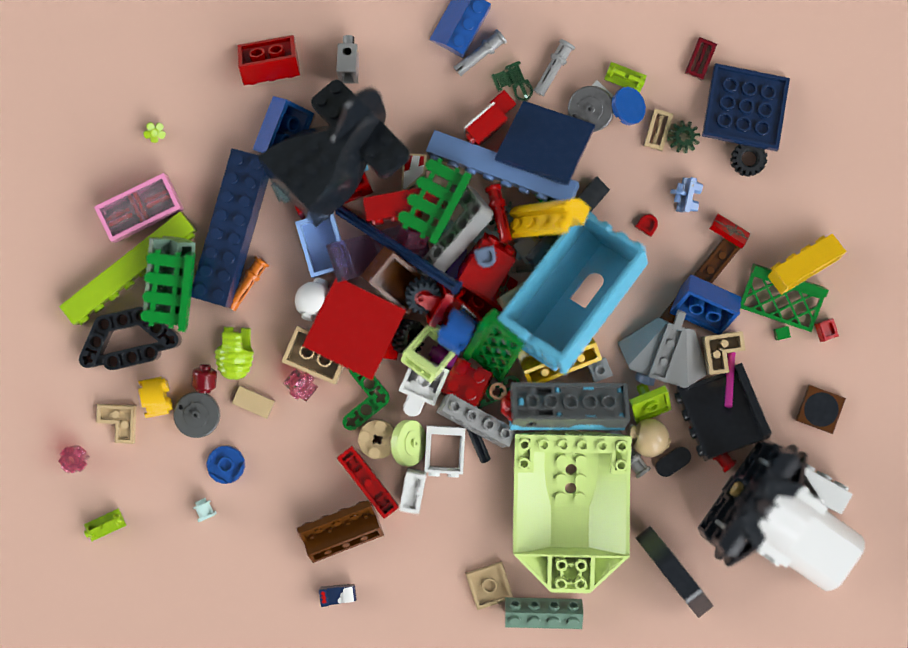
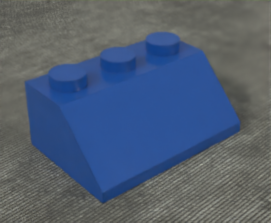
(460, 25)
(281, 122)
(706, 304)

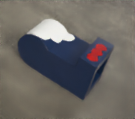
(337, 594)

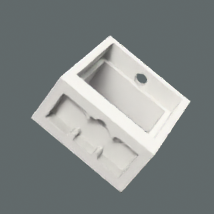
(444, 430)
(411, 497)

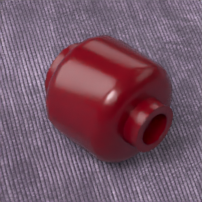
(204, 378)

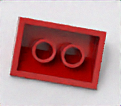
(268, 60)

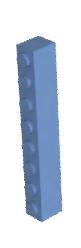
(482, 161)

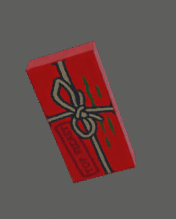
(729, 231)
(507, 285)

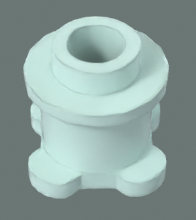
(204, 509)

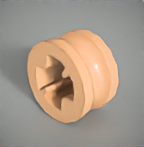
(492, 388)

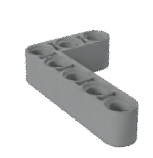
(461, 232)

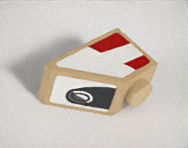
(413, 170)

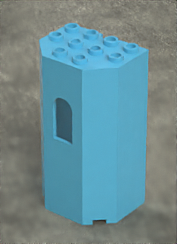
(542, 309)

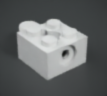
(420, 390)

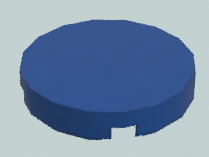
(628, 106)
(225, 464)

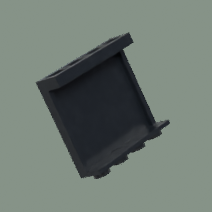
(716, 426)

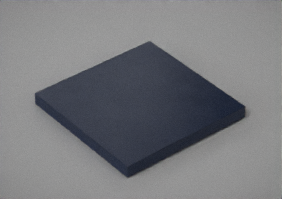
(746, 107)
(545, 143)

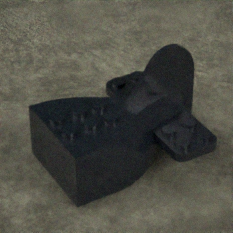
(326, 163)

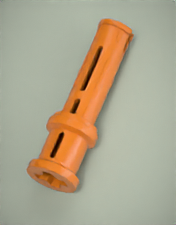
(251, 275)

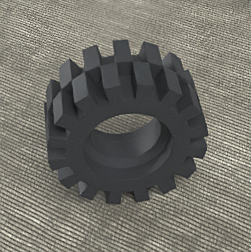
(744, 169)
(400, 337)

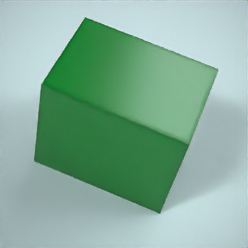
(782, 333)

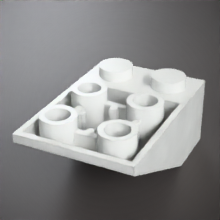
(834, 494)

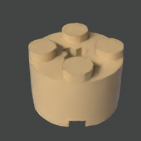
(366, 438)

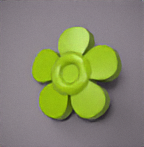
(154, 132)

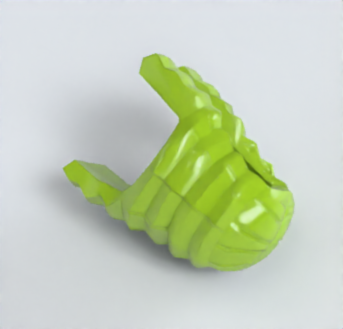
(235, 353)

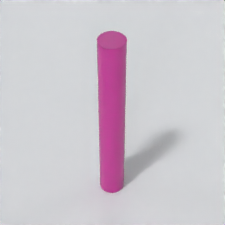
(730, 380)

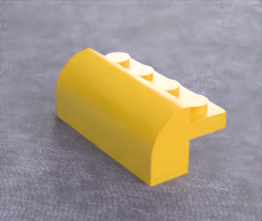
(547, 217)
(539, 373)

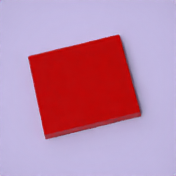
(354, 328)

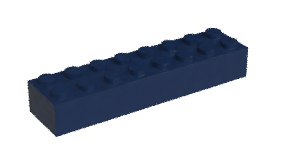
(230, 229)

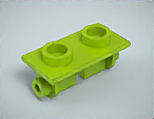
(625, 77)
(104, 525)

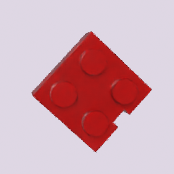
(467, 382)

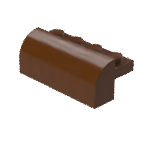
(340, 531)

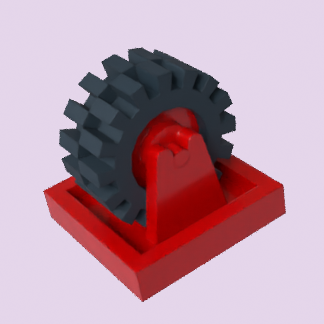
(429, 297)

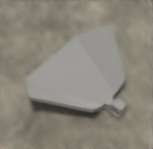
(665, 352)

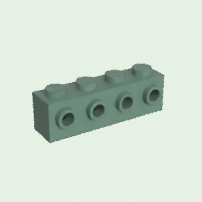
(543, 613)

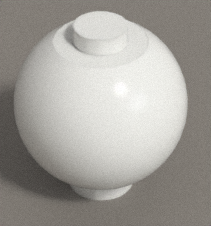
(310, 298)

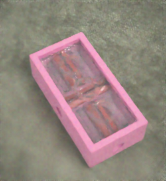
(139, 208)

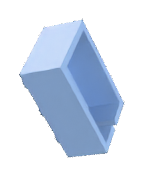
(314, 244)

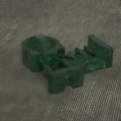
(515, 77)

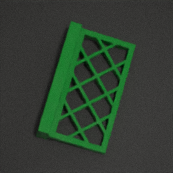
(805, 287)
(483, 338)

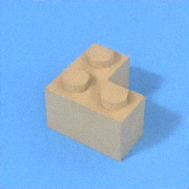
(716, 349)

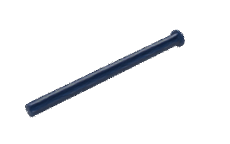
(400, 250)

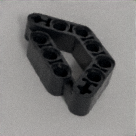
(122, 356)
(674, 571)

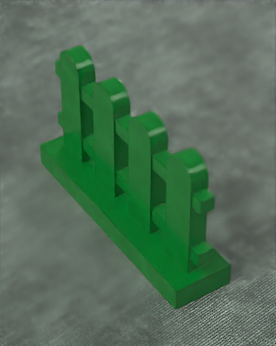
(440, 192)
(174, 280)

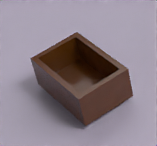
(390, 277)

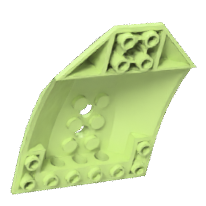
(577, 536)

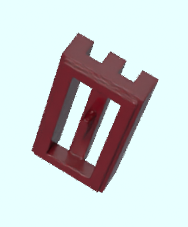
(694, 73)

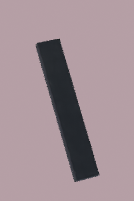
(591, 197)

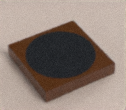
(820, 409)

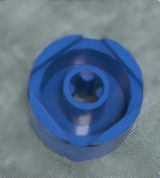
(457, 332)

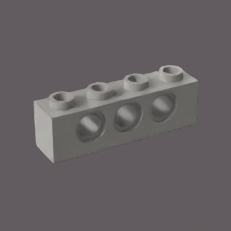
(476, 420)

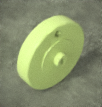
(408, 443)

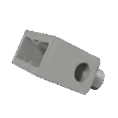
(348, 60)

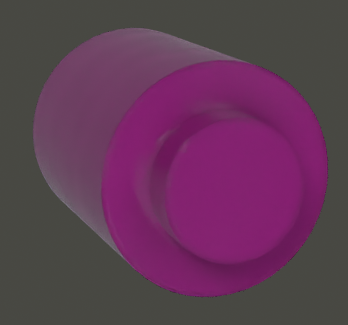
(439, 353)

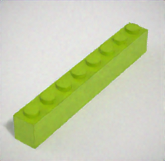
(121, 273)

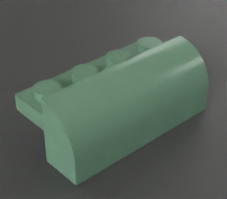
(168, 245)

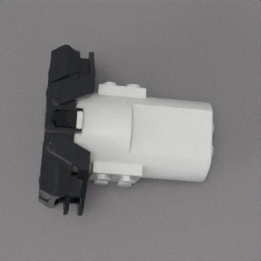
(780, 519)

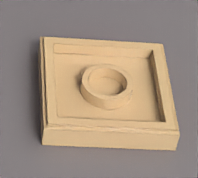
(489, 585)

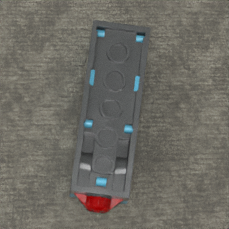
(566, 406)

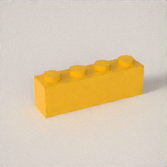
(806, 263)

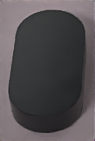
(673, 461)

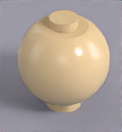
(649, 437)

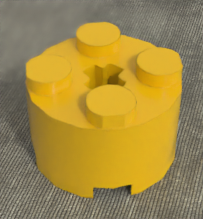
(154, 396)

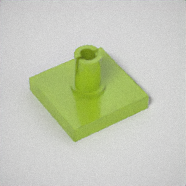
(650, 402)

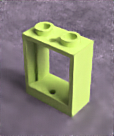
(418, 363)

